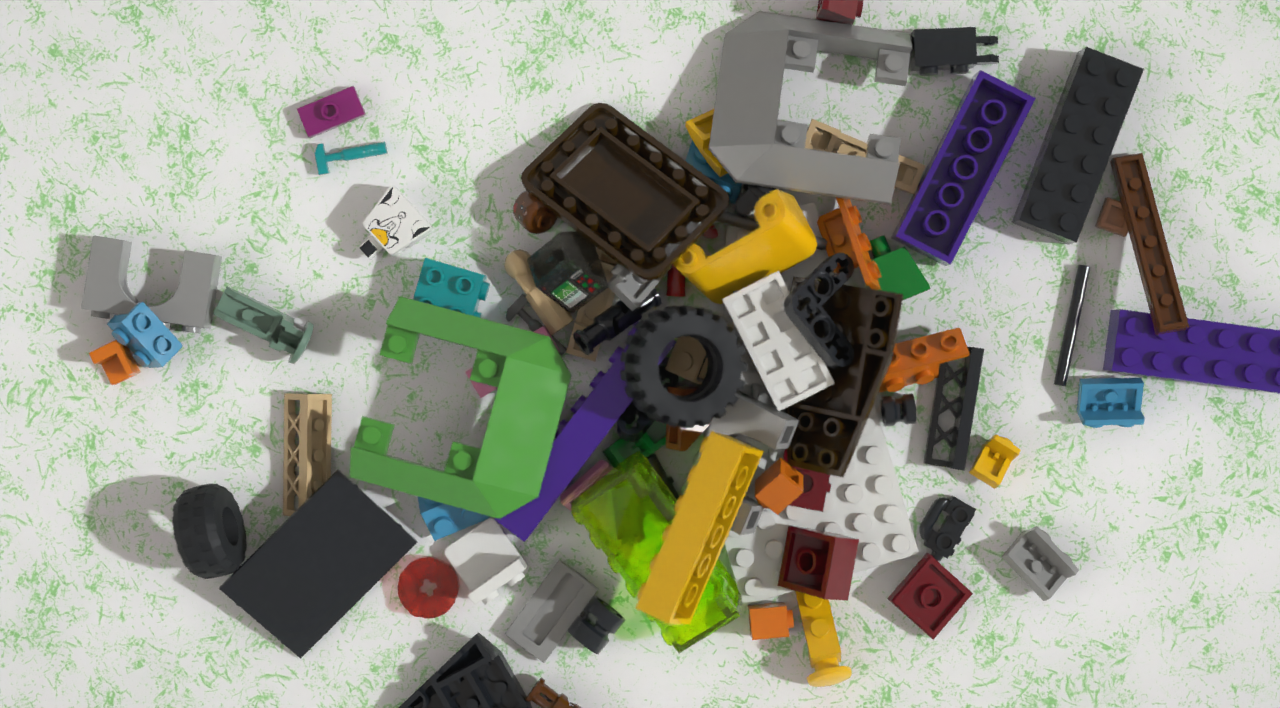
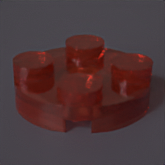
(419, 602)

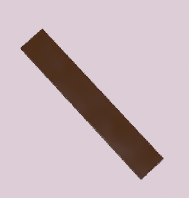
(1149, 244)

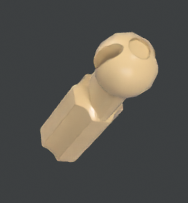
(549, 312)

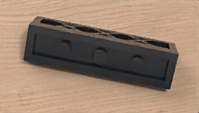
(963, 414)

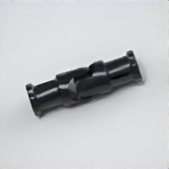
(613, 322)

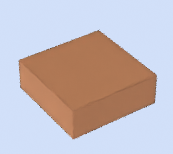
(1112, 218)

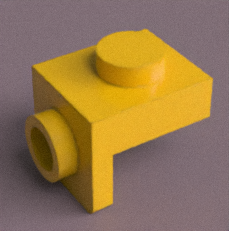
(994, 460)

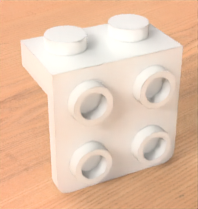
(486, 561)

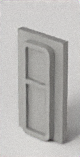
(551, 611)

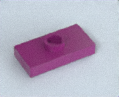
(331, 112)

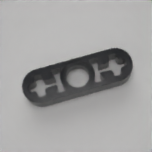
(643, 421)

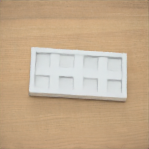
(776, 346)

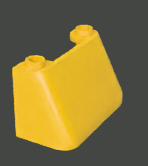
(775, 246)

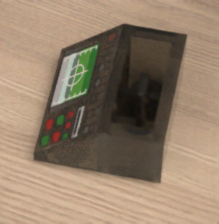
(568, 270)

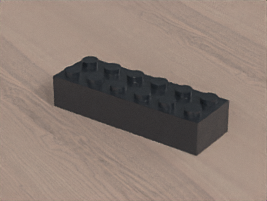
(1077, 145)

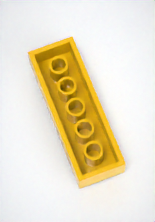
(698, 529)

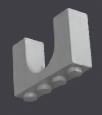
(108, 290)
(762, 424)

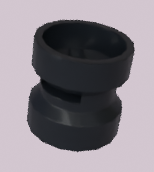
(898, 409)

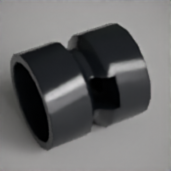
(596, 624)

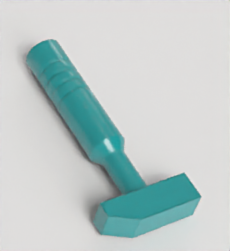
(347, 154)

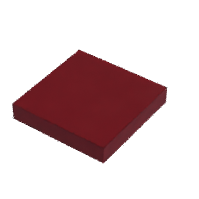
(930, 596)

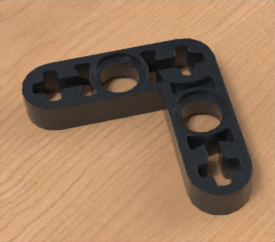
(813, 304)

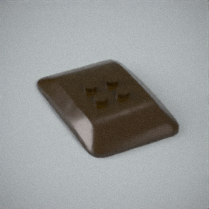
(625, 191)

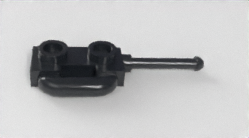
(951, 529)

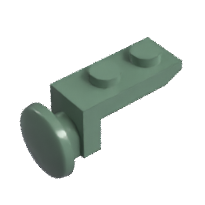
(264, 323)

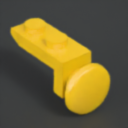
(821, 641)

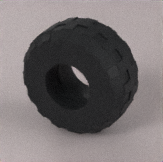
(209, 531)

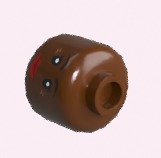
(533, 214)

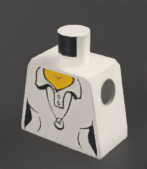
(394, 225)

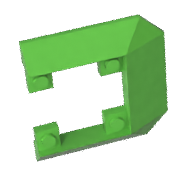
(520, 428)

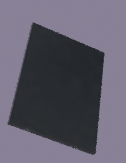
(318, 564)

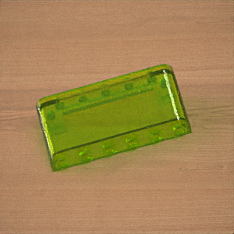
(627, 521)

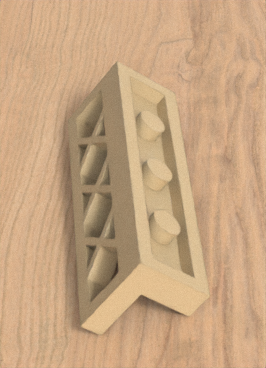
(314, 446)

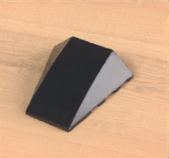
(471, 679)

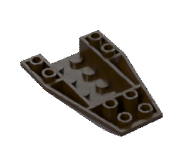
(837, 415)

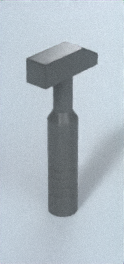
(533, 324)

